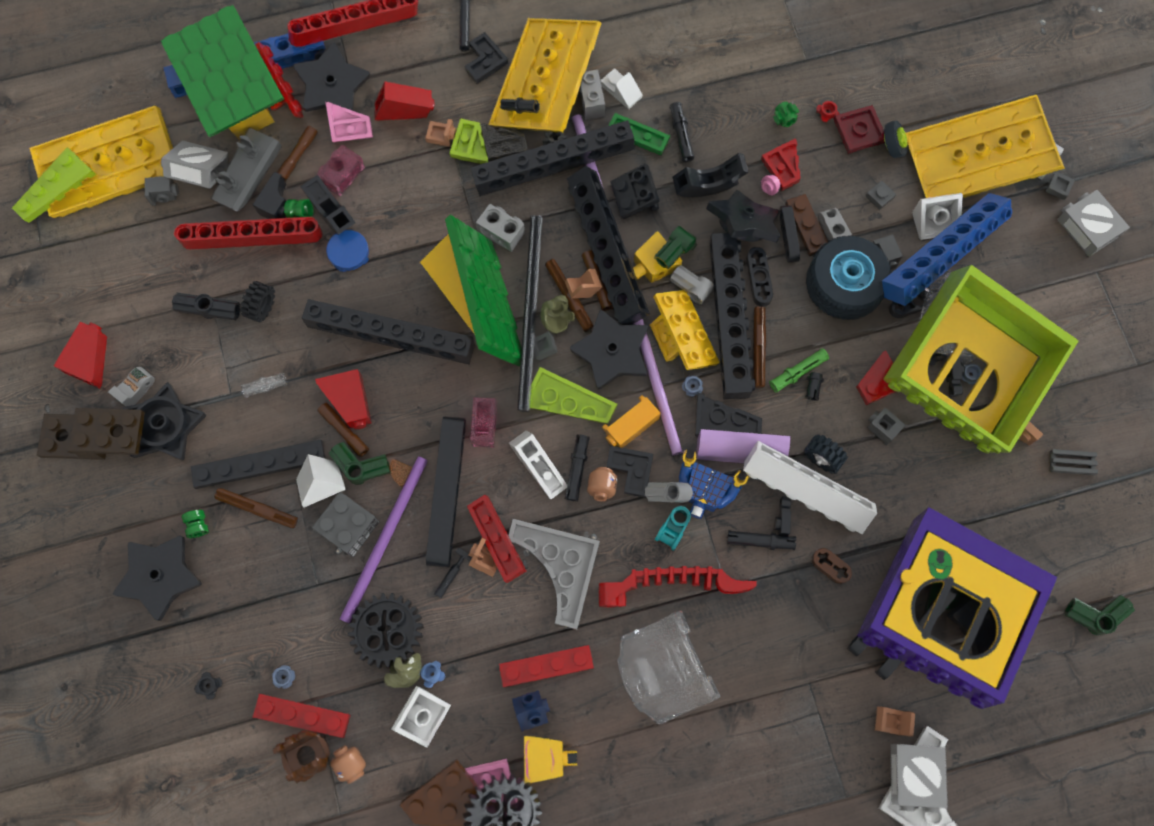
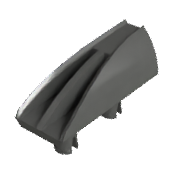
(246, 169)

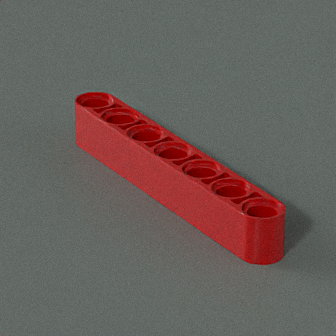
(348, 20)
(239, 229)

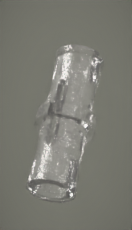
(264, 384)

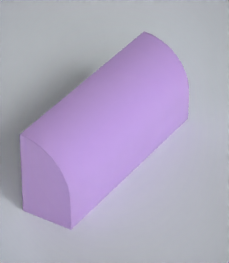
(735, 446)

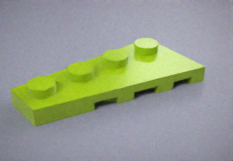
(60, 177)
(566, 398)

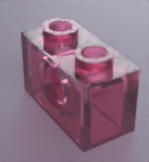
(340, 180)
(483, 422)

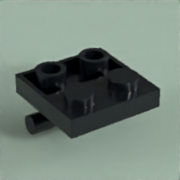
(635, 191)

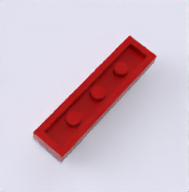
(496, 538)
(546, 666)
(301, 715)

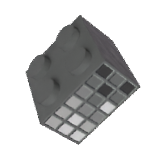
(346, 524)

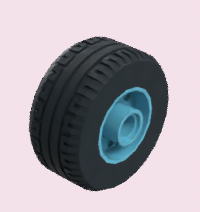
(847, 277)

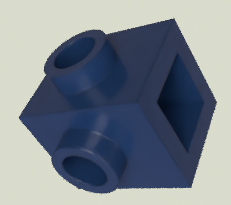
(531, 710)

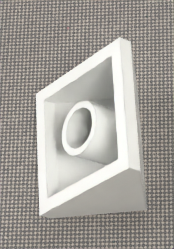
(936, 214)
(318, 480)
(421, 716)

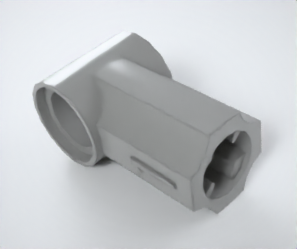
(696, 287)
(668, 492)

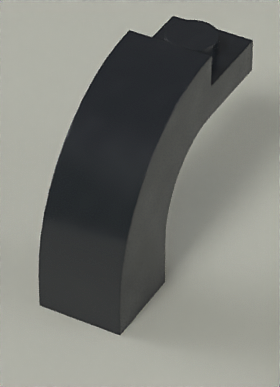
(710, 181)

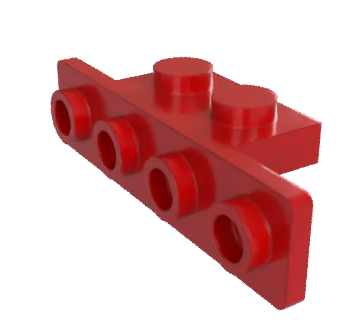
(284, 87)

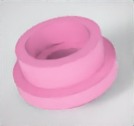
(770, 184)

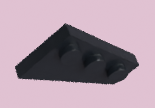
(720, 417)

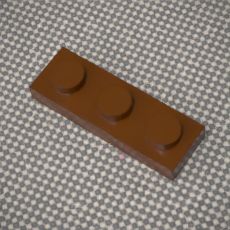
(807, 224)

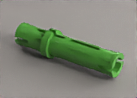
(792, 374)

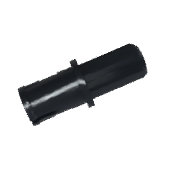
(520, 105)

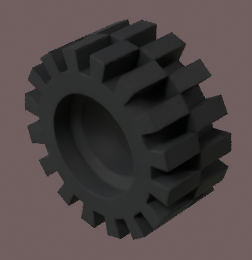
(257, 301)

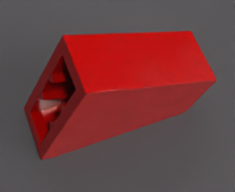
(402, 102)
(84, 354)
(347, 396)

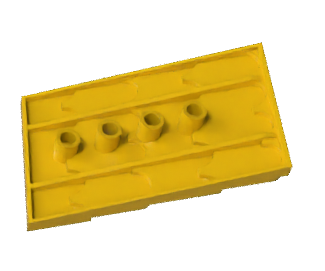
(547, 69)
(117, 151)
(970, 154)

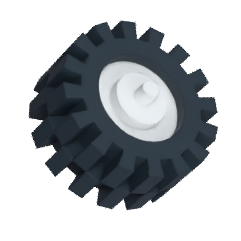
(825, 454)

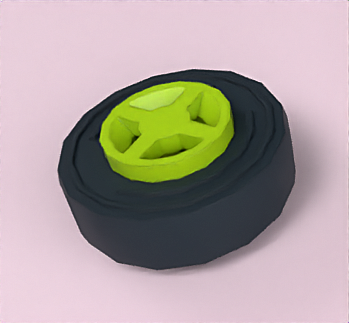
(895, 139)

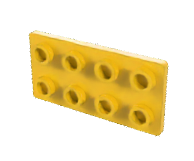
(681, 331)

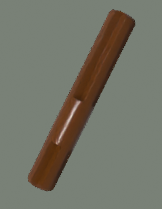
(574, 304)
(759, 346)
(257, 508)

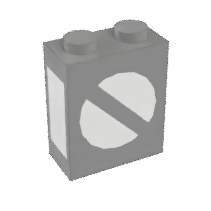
(194, 164)
(1092, 222)
(918, 777)

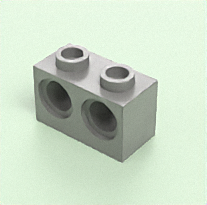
(592, 95)
(497, 230)

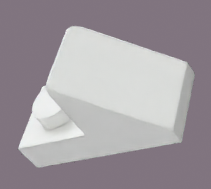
(622, 88)

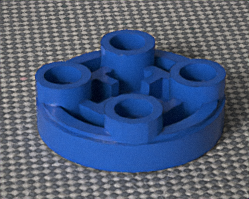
(347, 250)

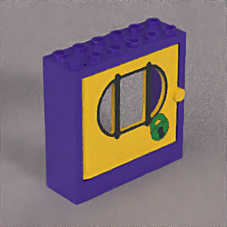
(979, 568)

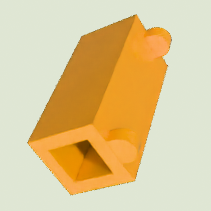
(632, 423)

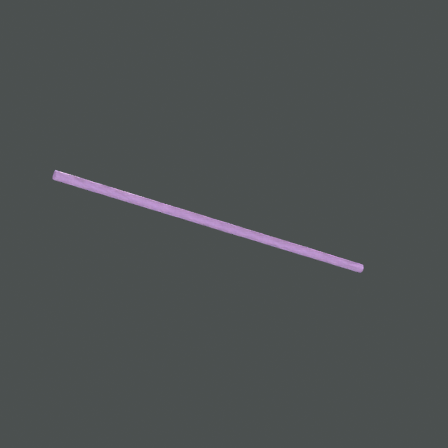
(646, 350)

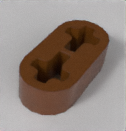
(835, 562)

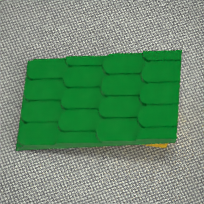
(223, 74)
(471, 279)

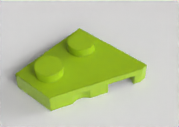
(469, 143)

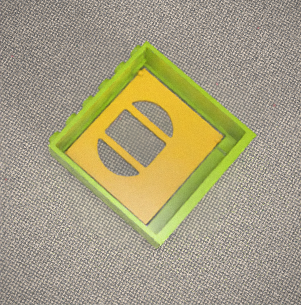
(1002, 334)

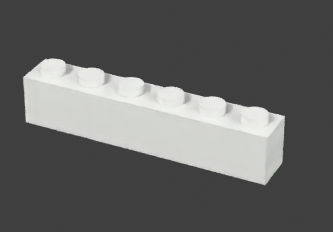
(809, 487)

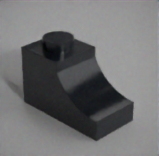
(270, 200)

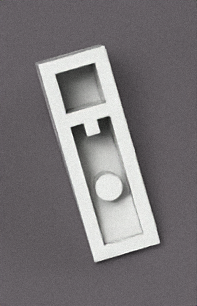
(538, 464)

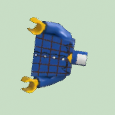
(709, 487)

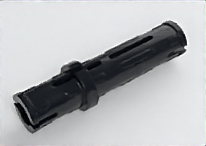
(680, 125)
(577, 466)
(761, 540)

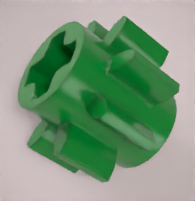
(786, 114)

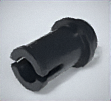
(814, 386)

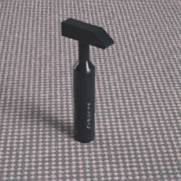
(452, 573)

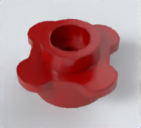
(827, 106)

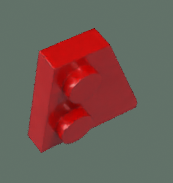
(783, 164)
(872, 385)

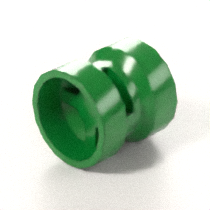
(301, 208)
(195, 524)

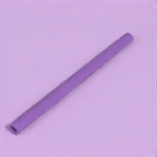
(383, 540)

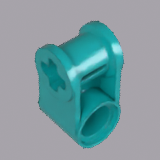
(673, 529)

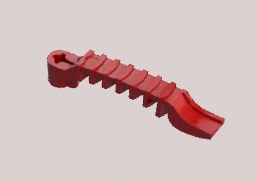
(614, 593)

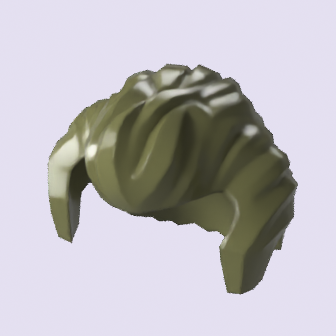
(555, 314)
(404, 674)

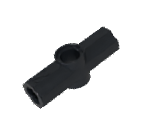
(195, 303)

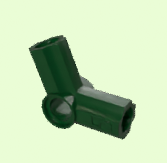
(678, 243)
(348, 462)
(1089, 617)

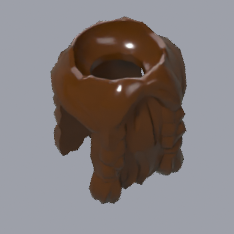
(289, 751)

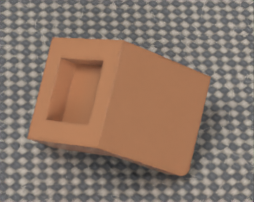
(585, 286)

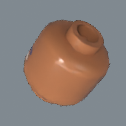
(602, 484)
(348, 764)

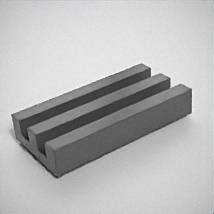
(1070, 453)

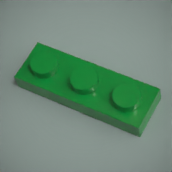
(645, 136)

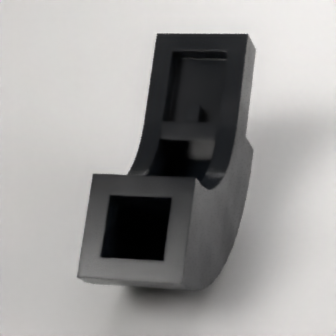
(327, 206)

